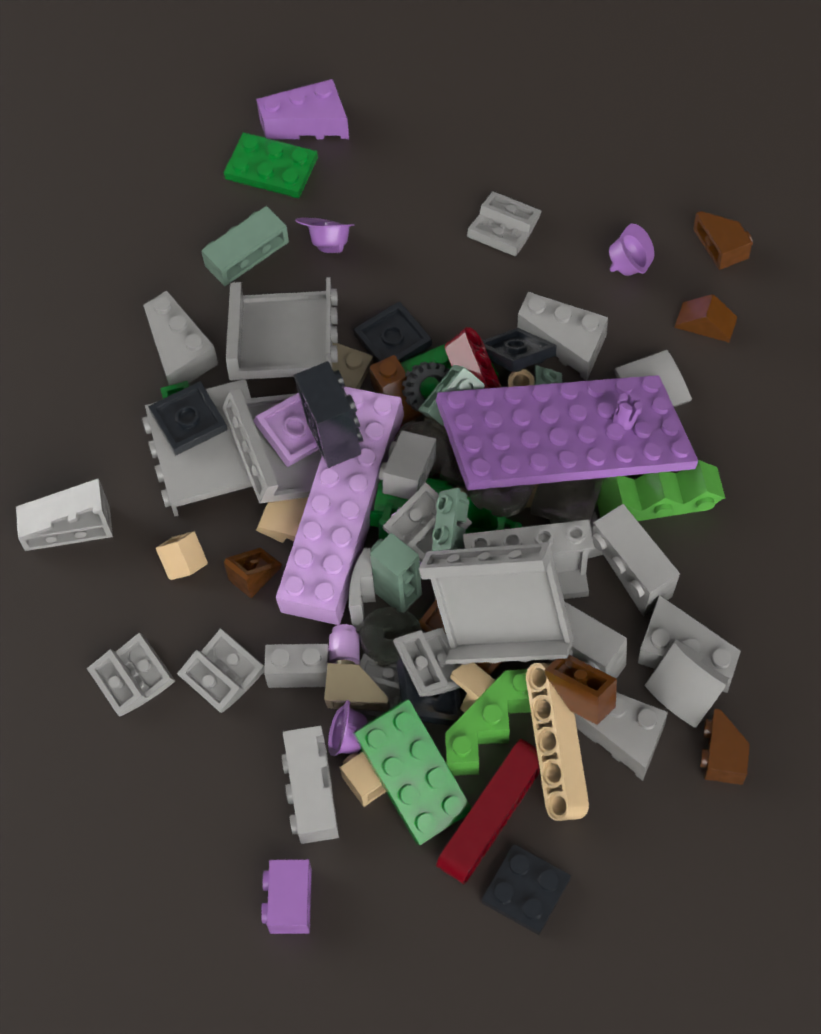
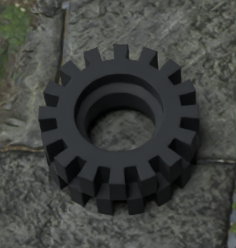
(416, 377)

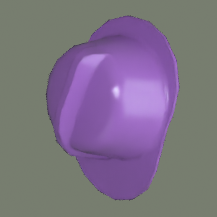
(326, 234)
(632, 251)
(341, 729)

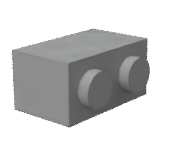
(408, 464)
(296, 665)

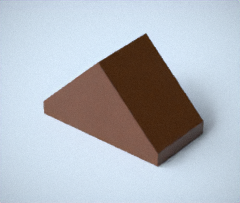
(707, 318)
(251, 570)

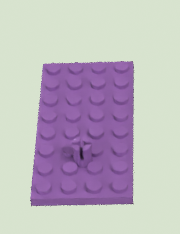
(564, 432)

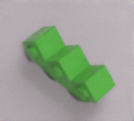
(663, 492)
(486, 721)

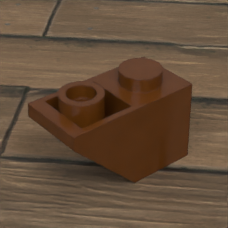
(727, 751)

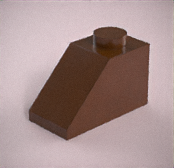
(723, 239)
(387, 379)
(583, 688)

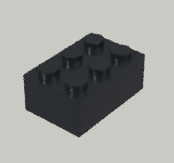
(329, 413)

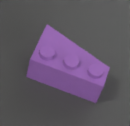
(303, 112)

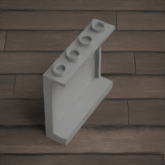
(280, 332)
(205, 469)
(266, 470)
(568, 543)
(500, 603)

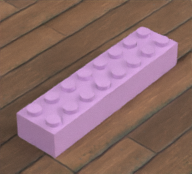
(339, 516)

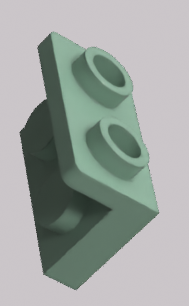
(456, 379)

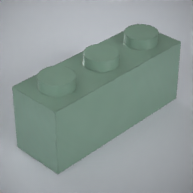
(245, 245)
(396, 572)

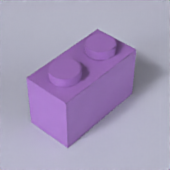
(288, 897)

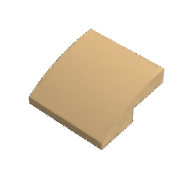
(282, 519)

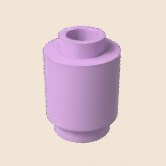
(344, 644)

